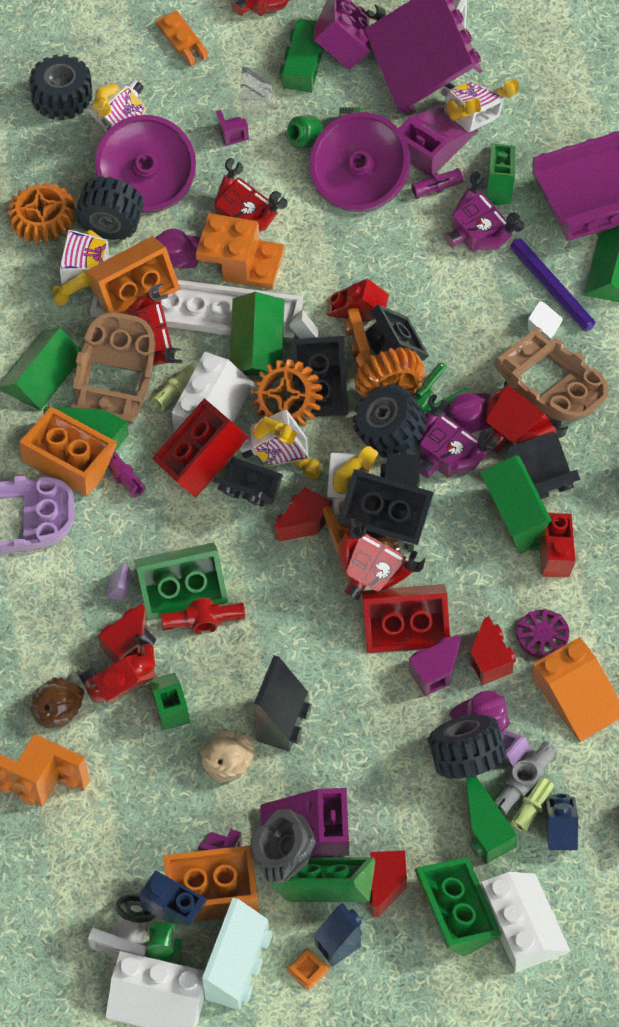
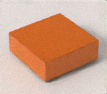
(307, 969)

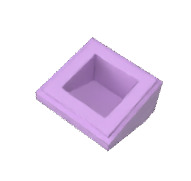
(119, 583)
(515, 746)

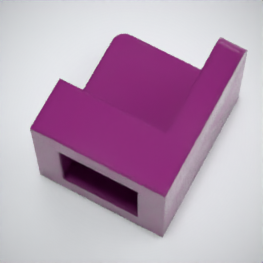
(232, 130)
(218, 841)

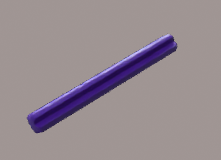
(552, 284)

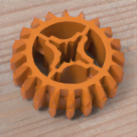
(26, 216)
(390, 367)
(287, 383)

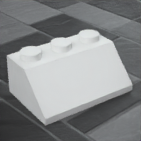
(219, 384)
(524, 919)
(154, 993)

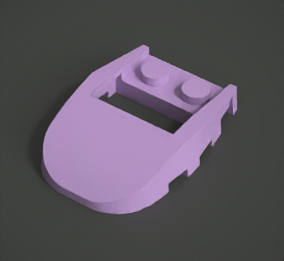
(46, 512)

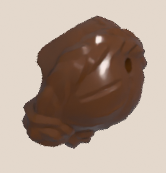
(63, 702)

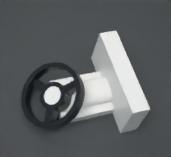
(127, 932)

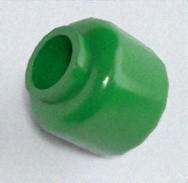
(304, 130)

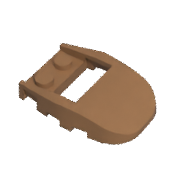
(121, 343)
(570, 398)

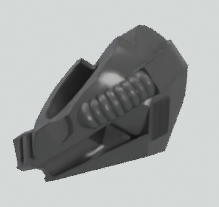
(282, 845)

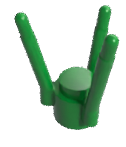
(425, 392)

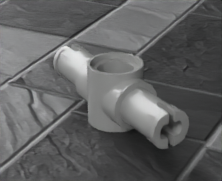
(530, 767)

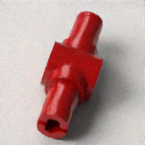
(203, 616)

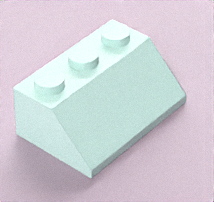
(236, 956)

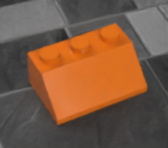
(131, 274)
(67, 451)
(217, 877)

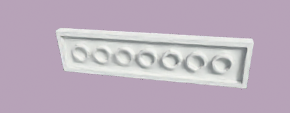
(209, 308)

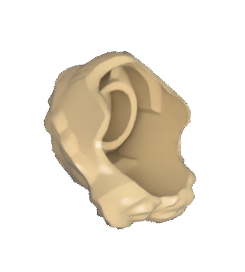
(233, 750)

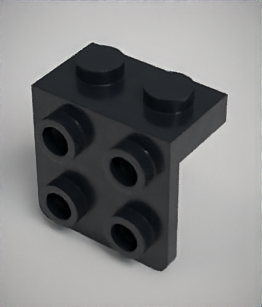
(545, 463)
(252, 481)

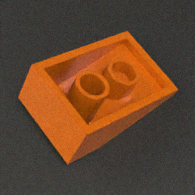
(577, 689)

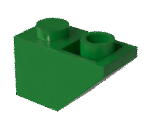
(169, 701)

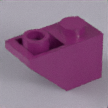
(435, 666)

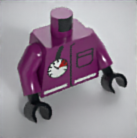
(479, 221)
(448, 446)

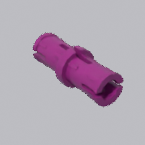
(421, 188)
(124, 475)

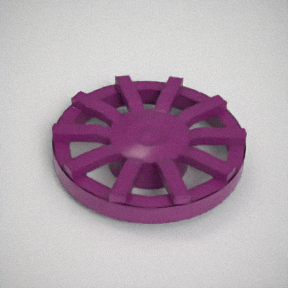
(542, 632)

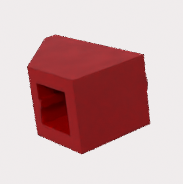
(360, 295)
(302, 517)
(557, 546)
(118, 639)
(490, 655)
(388, 879)

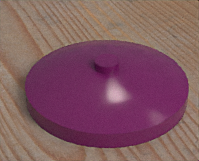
(150, 157)
(360, 162)

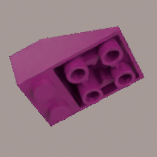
(342, 31)
(433, 139)
(326, 814)

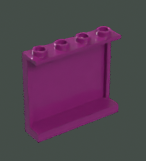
(422, 49)
(581, 185)

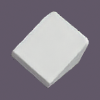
(545, 319)
(303, 326)

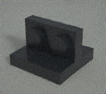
(393, 331)

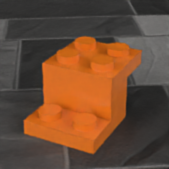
(240, 251)
(40, 770)

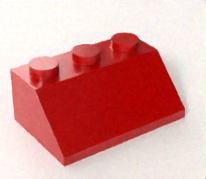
(200, 447)
(405, 617)

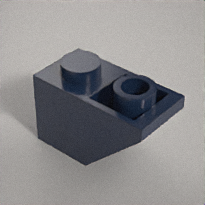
(562, 822)
(170, 900)
(339, 935)

